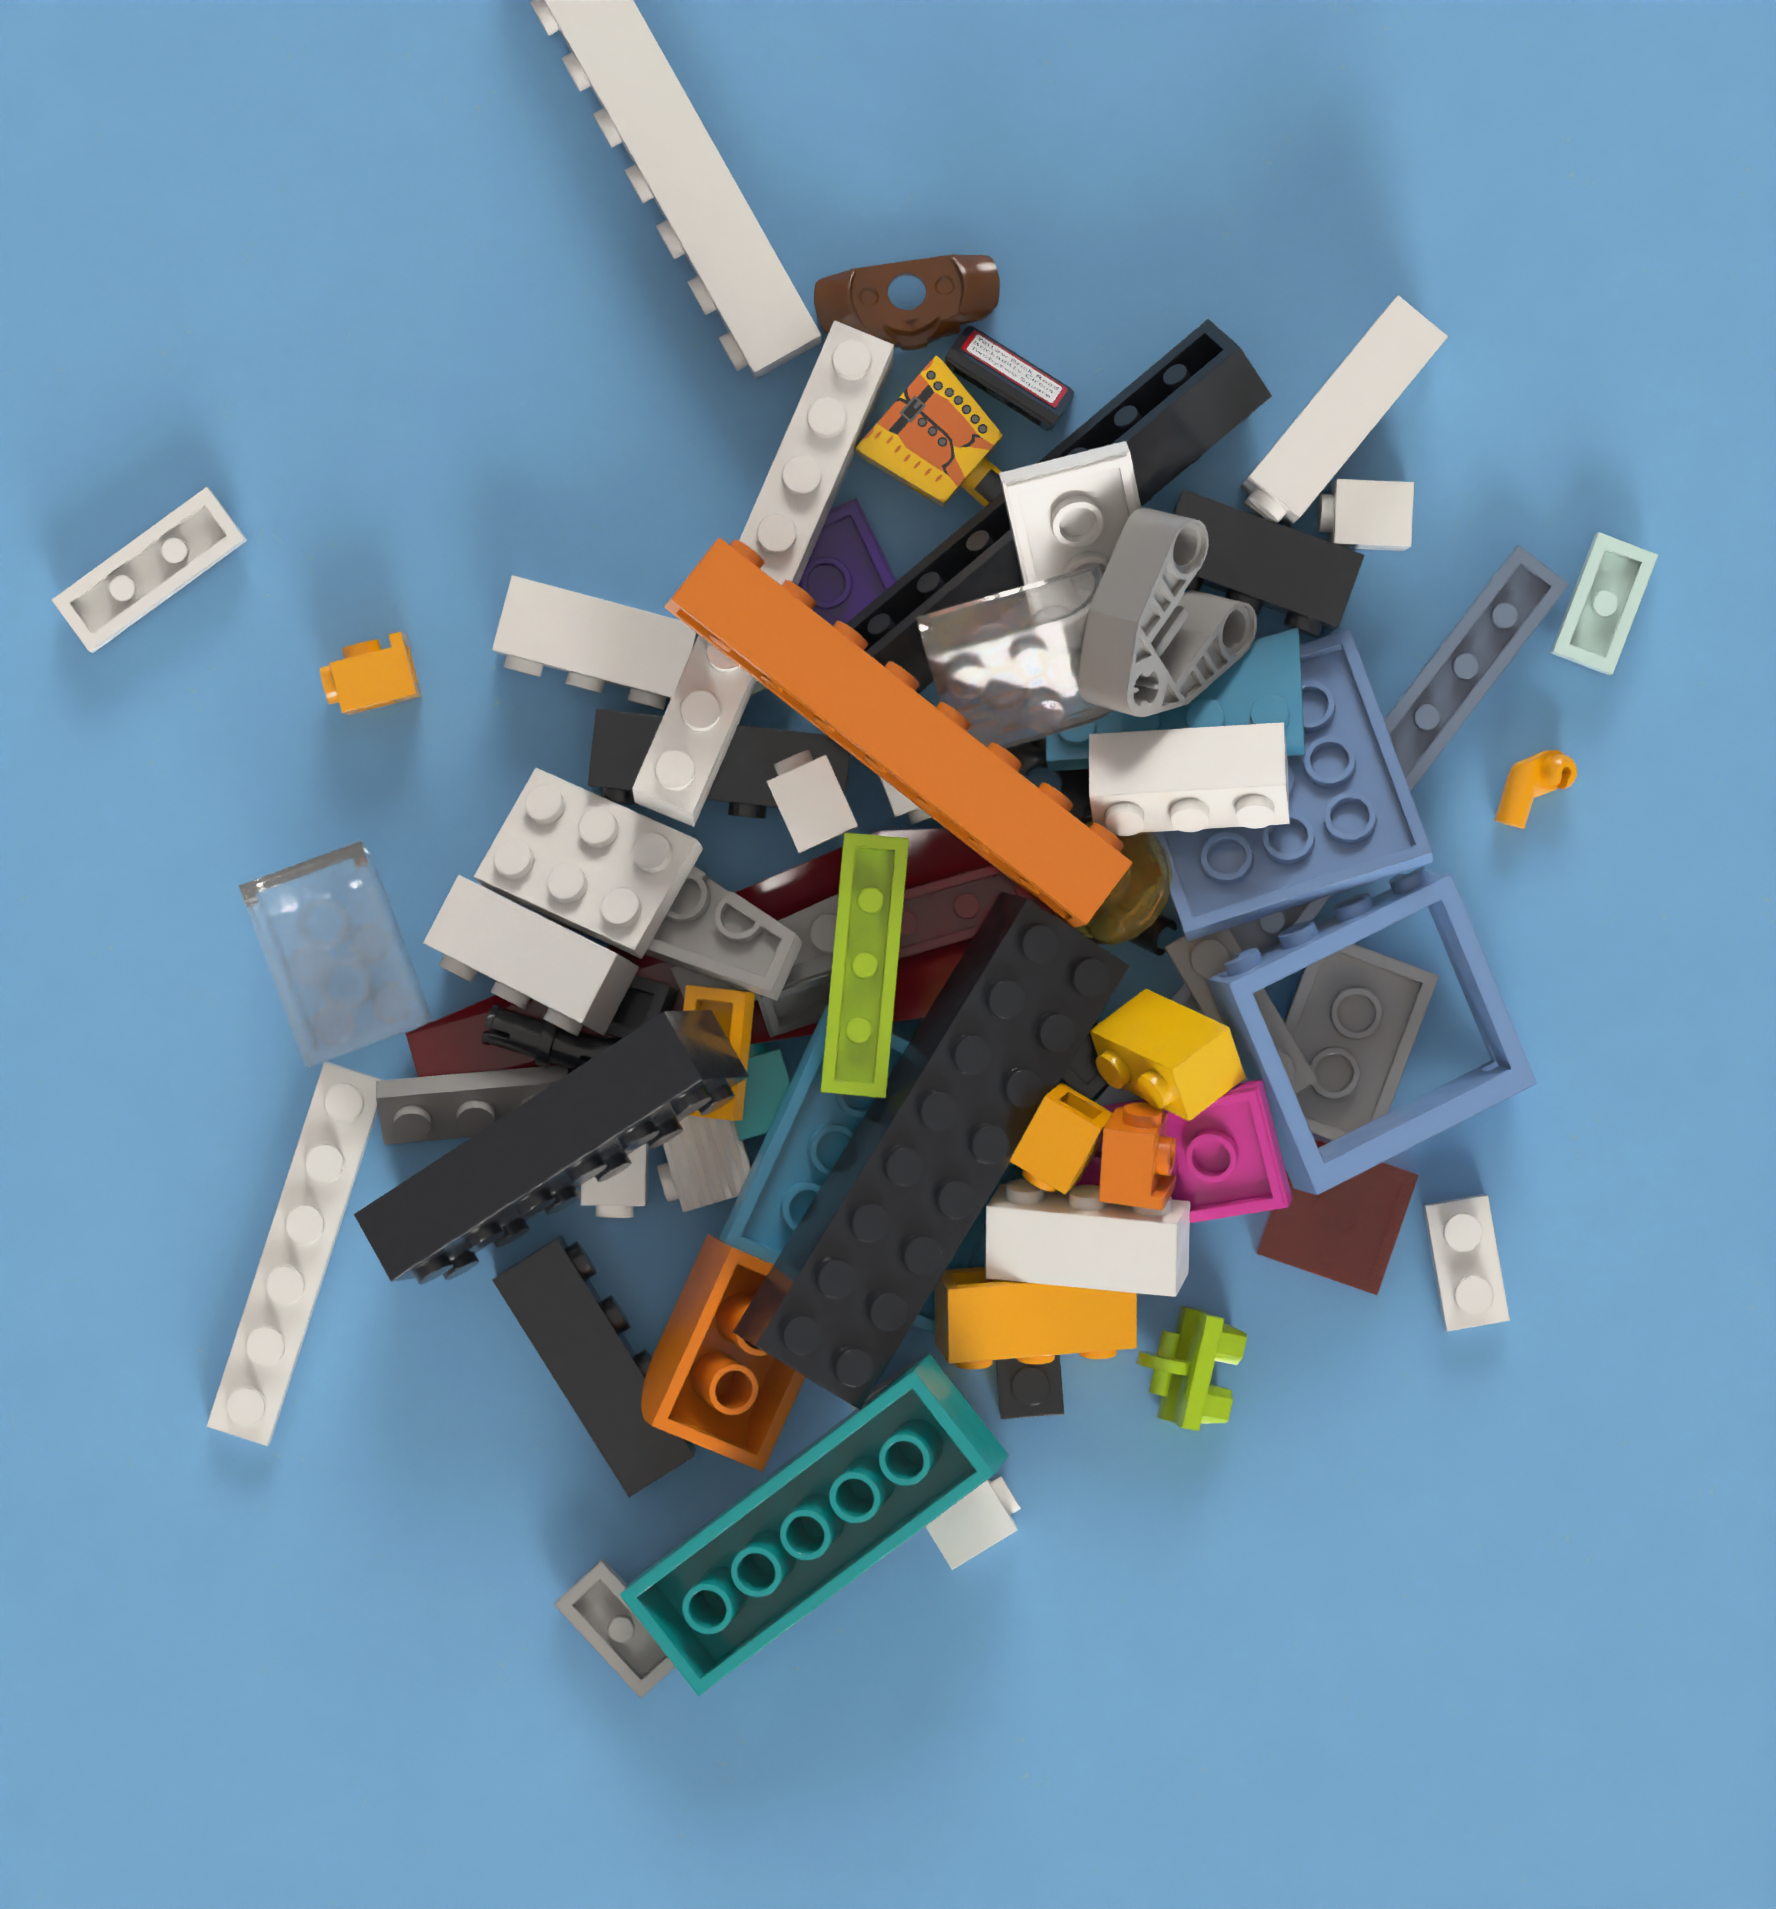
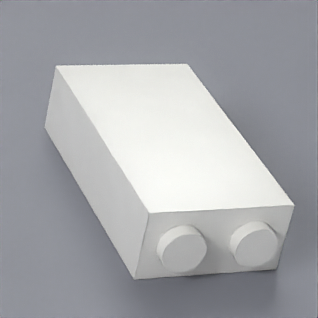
(1342, 413)

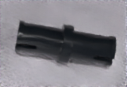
(541, 1039)

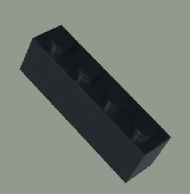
(625, 738)
(591, 1359)

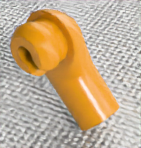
(1531, 779)

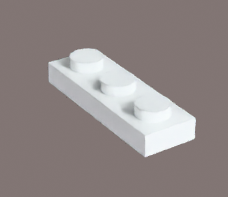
(149, 570)

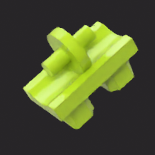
(1185, 1369)

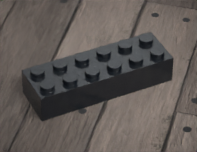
(553, 1146)

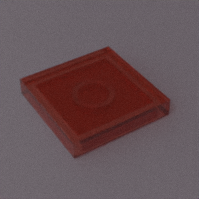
(1345, 1230)

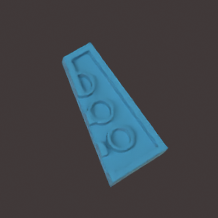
(1254, 690)

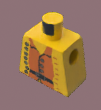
(936, 440)

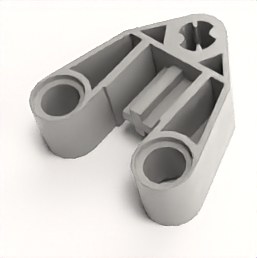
(1145, 636)

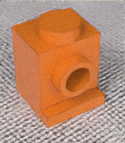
(1137, 1158)

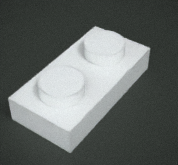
(1466, 1262)

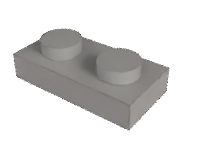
(613, 1629)

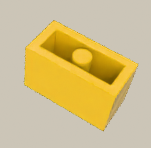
(1167, 1054)

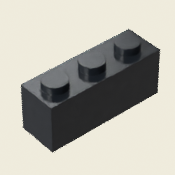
(1272, 565)

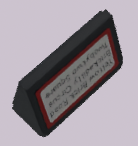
(1008, 378)

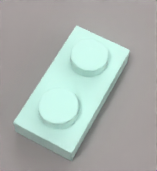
(1604, 603)

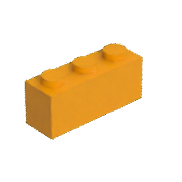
(1027, 1321)

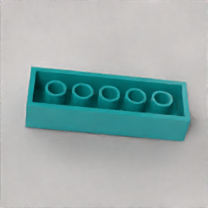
(814, 1525)

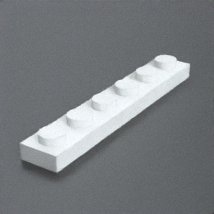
(296, 1254)

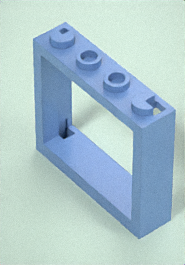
(1305, 943)

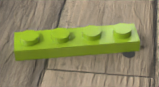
(864, 965)

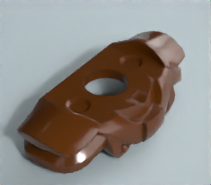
(957, 293)

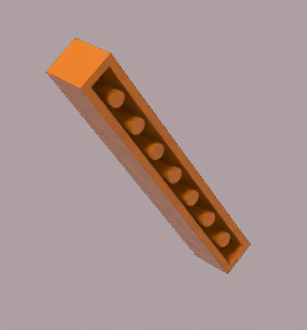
(899, 732)

